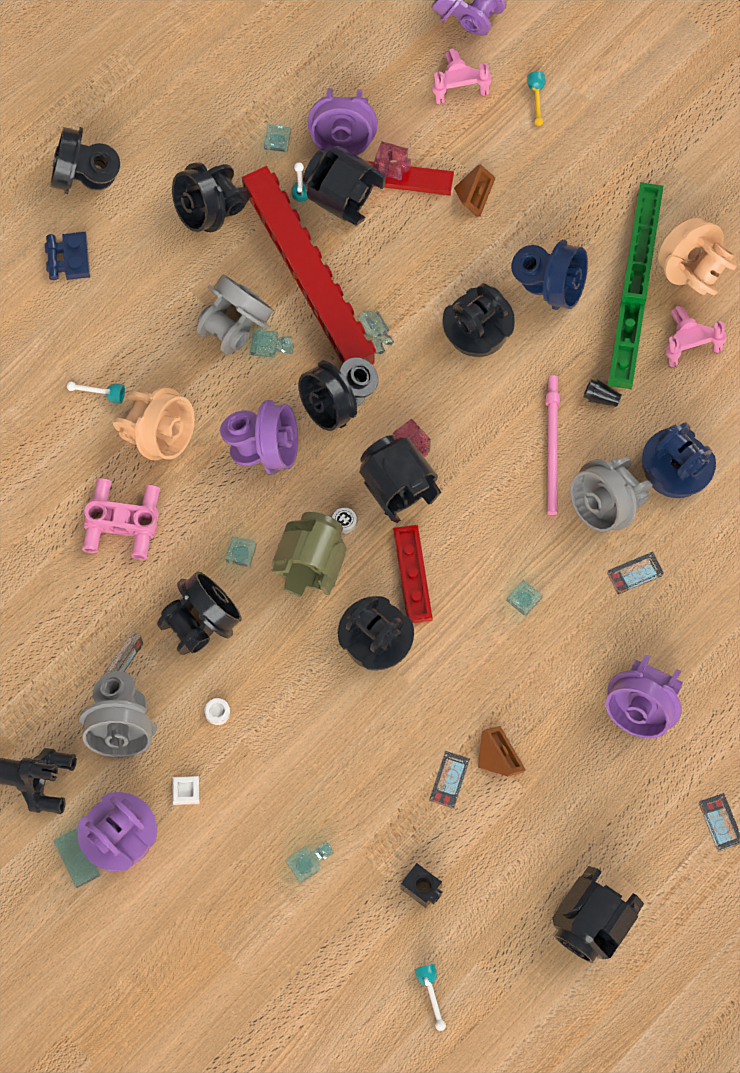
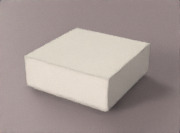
(186, 790)

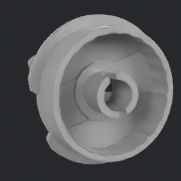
(216, 322)
(607, 494)
(118, 718)

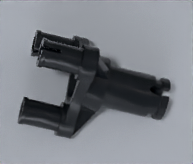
(30, 778)

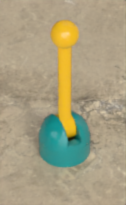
(536, 82)

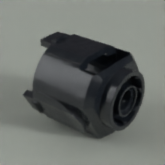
(341, 182)
(398, 475)
(594, 918)

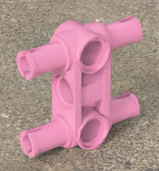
(121, 519)

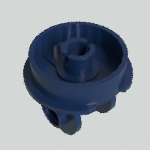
(554, 275)
(678, 446)

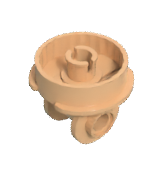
(695, 255)
(158, 423)

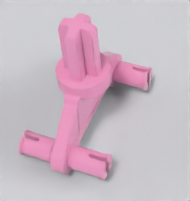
(458, 75)
(692, 334)

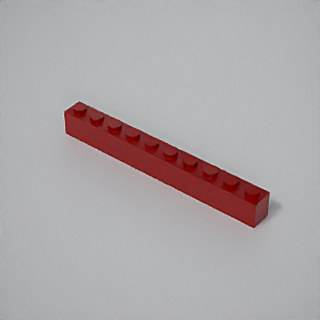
(306, 267)

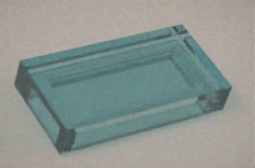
(77, 864)

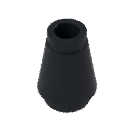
(601, 393)

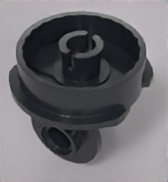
(79, 161)
(206, 196)
(465, 317)
(334, 394)
(215, 611)
(375, 633)

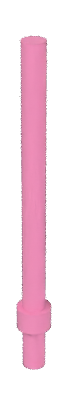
(552, 402)

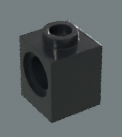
(418, 875)

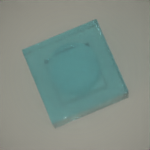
(277, 138)
(241, 551)
(524, 598)

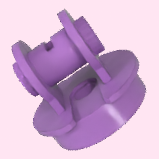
(472, 17)
(342, 122)
(262, 437)
(644, 700)
(117, 832)

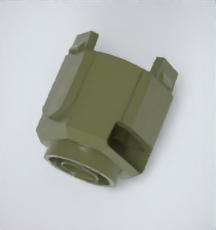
(310, 553)

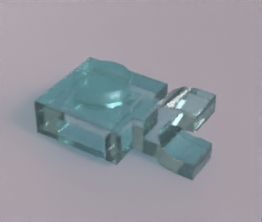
(376, 327)
(267, 343)
(305, 863)

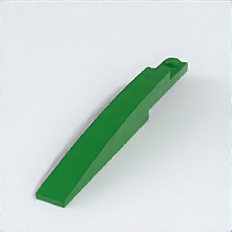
(635, 286)

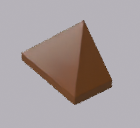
(475, 189)
(498, 754)

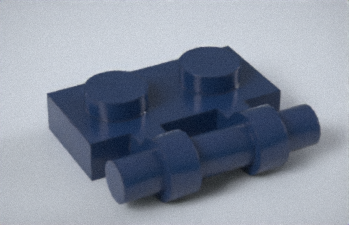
(75, 256)

